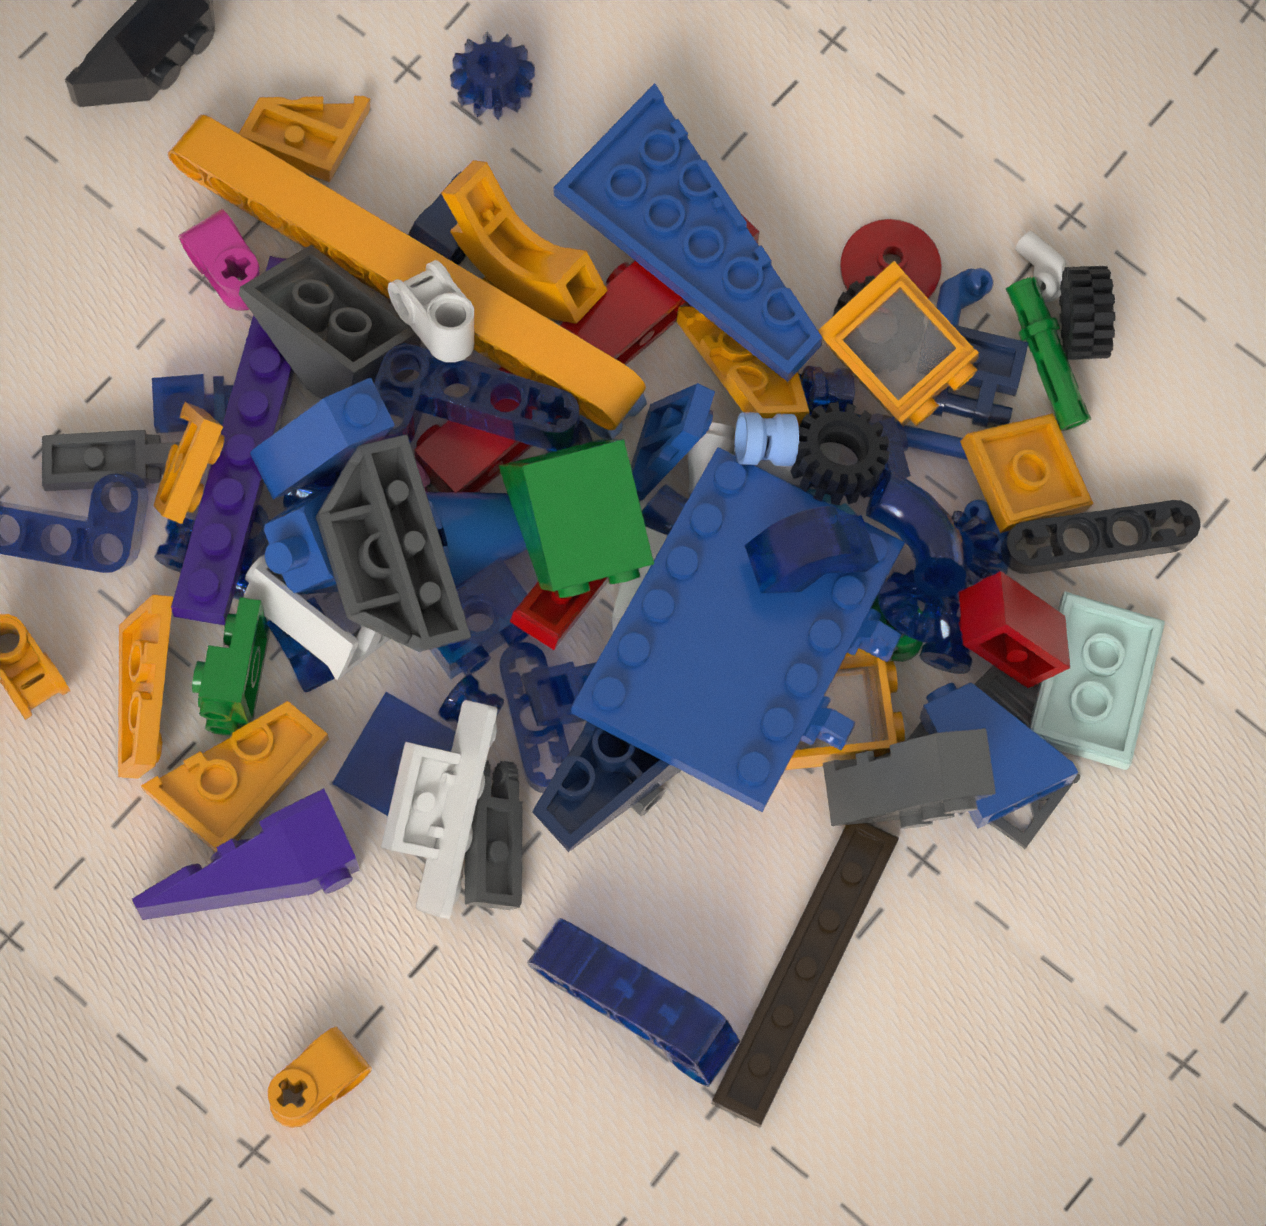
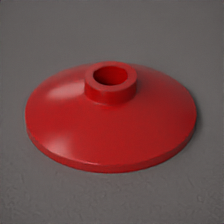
(870, 243)

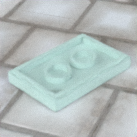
(1102, 697)

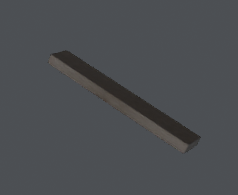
(804, 972)

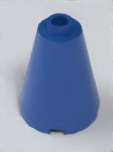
(475, 530)

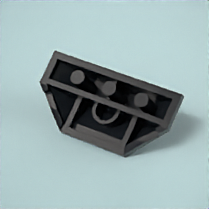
(142, 52)

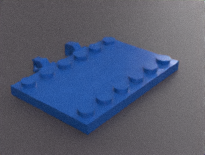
(716, 668)

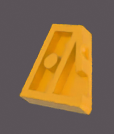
(306, 131)
(181, 486)

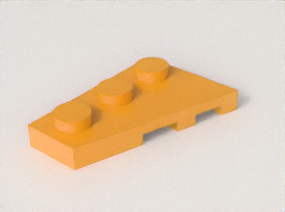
(743, 375)

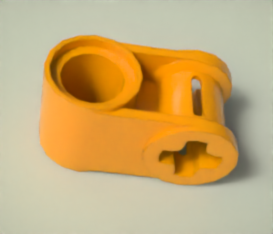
(27, 671)
(325, 1073)

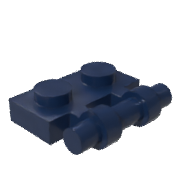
(998, 371)

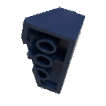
(597, 785)

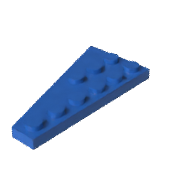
(677, 221)

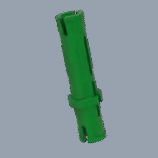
(1048, 354)

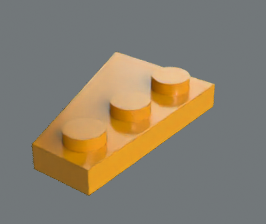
(141, 685)
(238, 779)

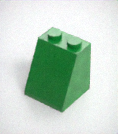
(579, 515)

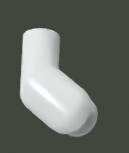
(1047, 264)

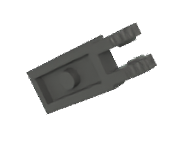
(495, 852)

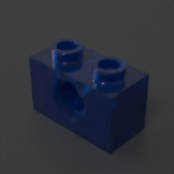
(492, 593)

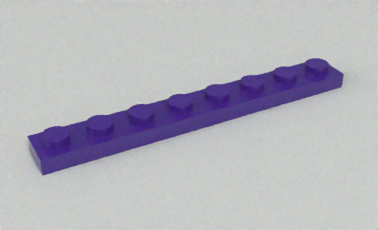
(233, 481)

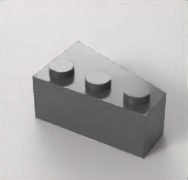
(913, 782)

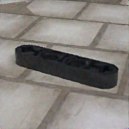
(1099, 531)

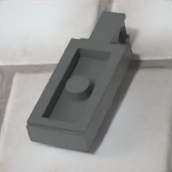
(84, 458)

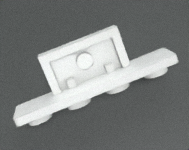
(437, 805)

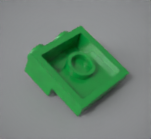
(232, 675)

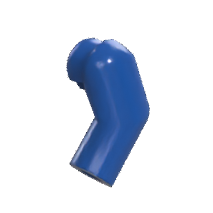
(963, 291)

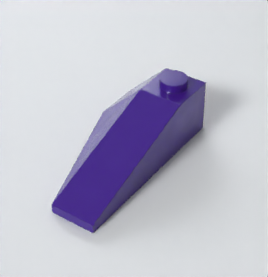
(292, 856)

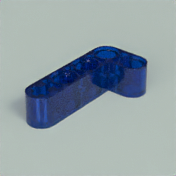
(475, 407)
(85, 532)
(664, 1014)

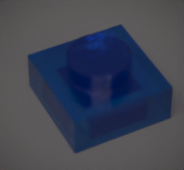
(169, 397)

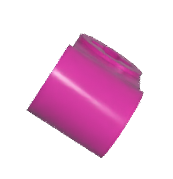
(221, 256)

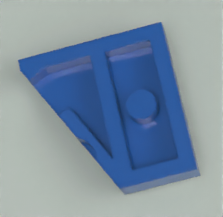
(669, 434)

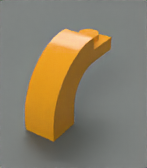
(513, 257)

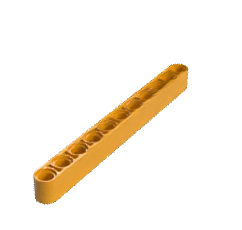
(381, 253)

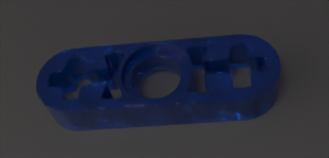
(512, 685)

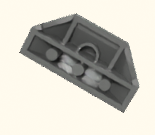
(390, 550)

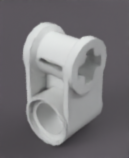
(436, 312)

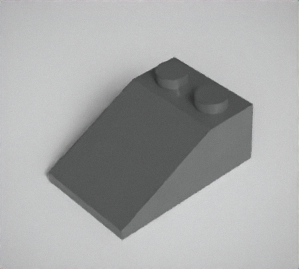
(325, 322)

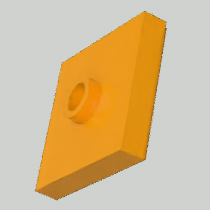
(1026, 471)

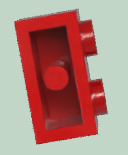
(1014, 629)

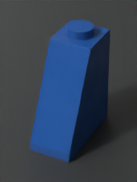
(322, 438)
(1021, 760)

